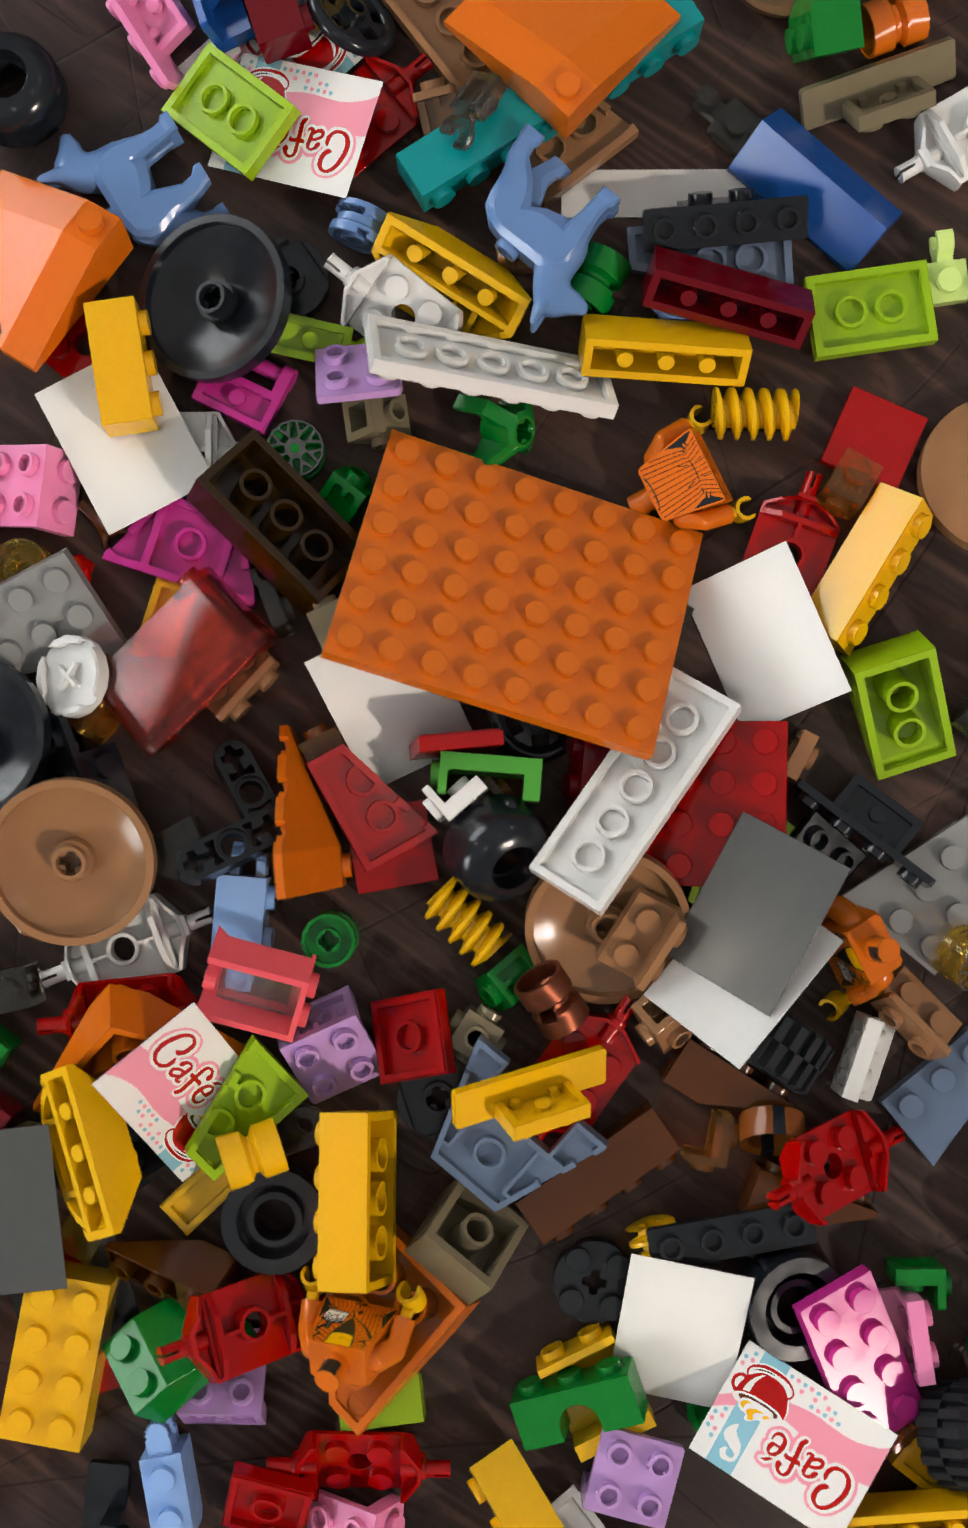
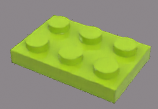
(231, 111)
(871, 310)

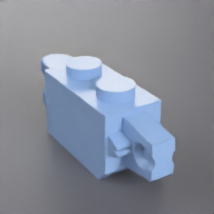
(245, 902)
(170, 1477)

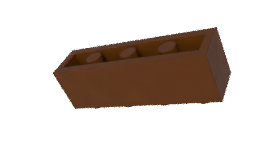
(634, 1148)

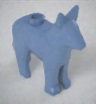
(125, 180)
(541, 237)

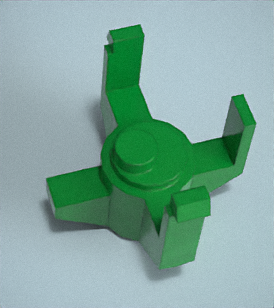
(503, 427)

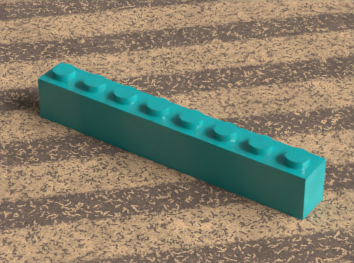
(438, 170)

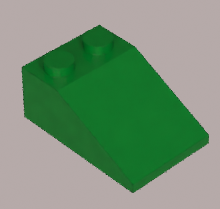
(823, 29)
(154, 1389)

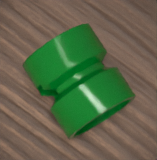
(600, 276)
(331, 937)

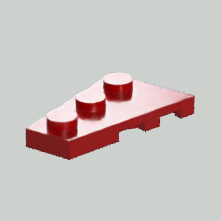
(367, 810)

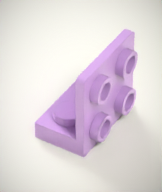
(345, 376)
(332, 1048)
(230, 1402)
(632, 1477)

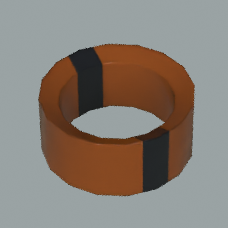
(768, 1128)

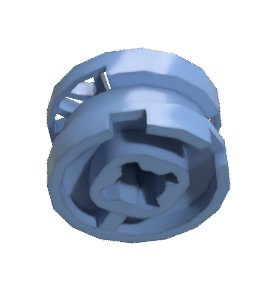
(356, 224)

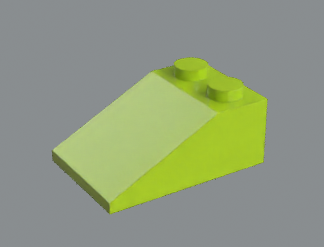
(900, 703)

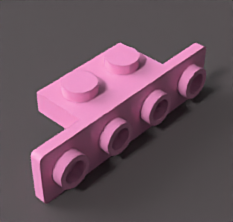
(155, 32)

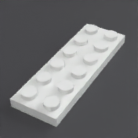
(484, 367)
(634, 797)

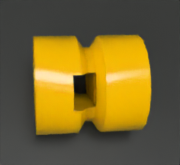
(252, 1153)

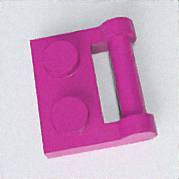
(247, 401)

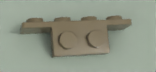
(881, 90)

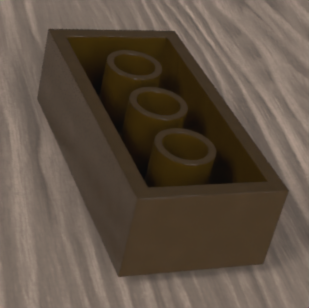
(276, 521)

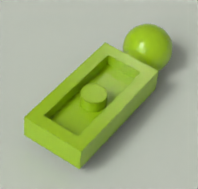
(306, 334)

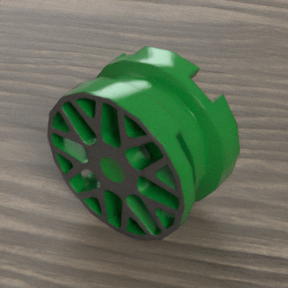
(300, 447)

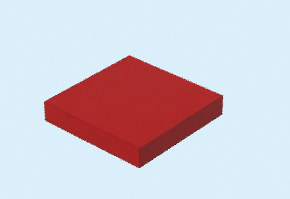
(876, 431)
(472, 741)
(406, 869)
(413, 1036)
(266, 1498)

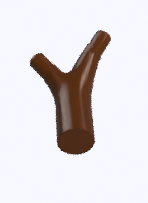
(89, 511)

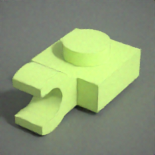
(946, 276)

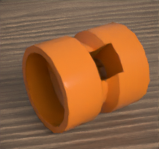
(892, 24)

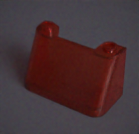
(183, 659)

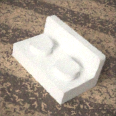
(462, 795)
(862, 1058)

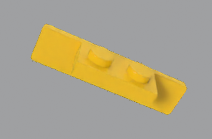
(533, 1096)

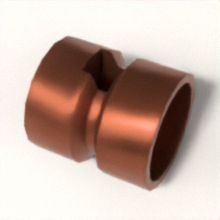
(552, 1001)

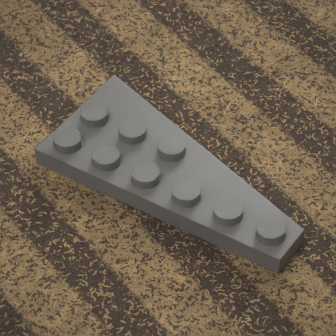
(47, 604)
(922, 915)

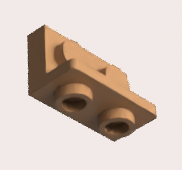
(235, 697)
(643, 937)
(917, 1015)

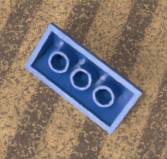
(843, 208)

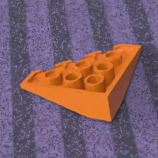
(562, 52)
(52, 260)
(309, 851)
(115, 1027)
(432, 1328)

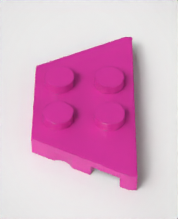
(177, 540)

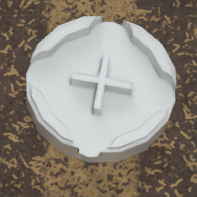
(73, 676)

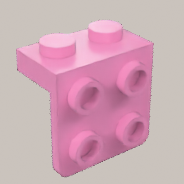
(38, 489)
(911, 1320)
(339, 1512)

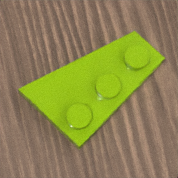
(252, 1092)

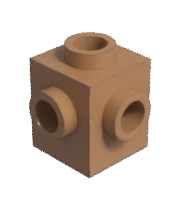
(658, 1026)

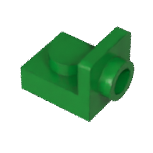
(347, 491)
(498, 982)
(916, 1272)

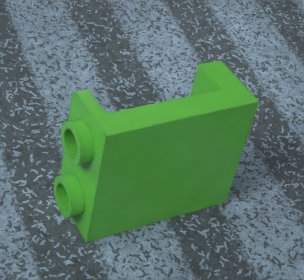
(472, 764)

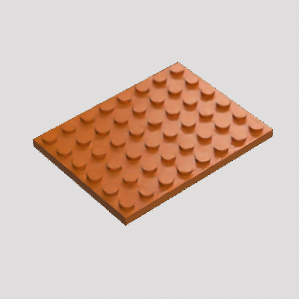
(515, 596)

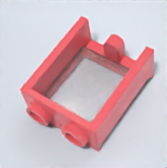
(257, 987)

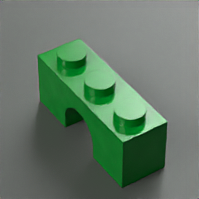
(608, 1388)

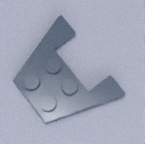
(489, 1159)

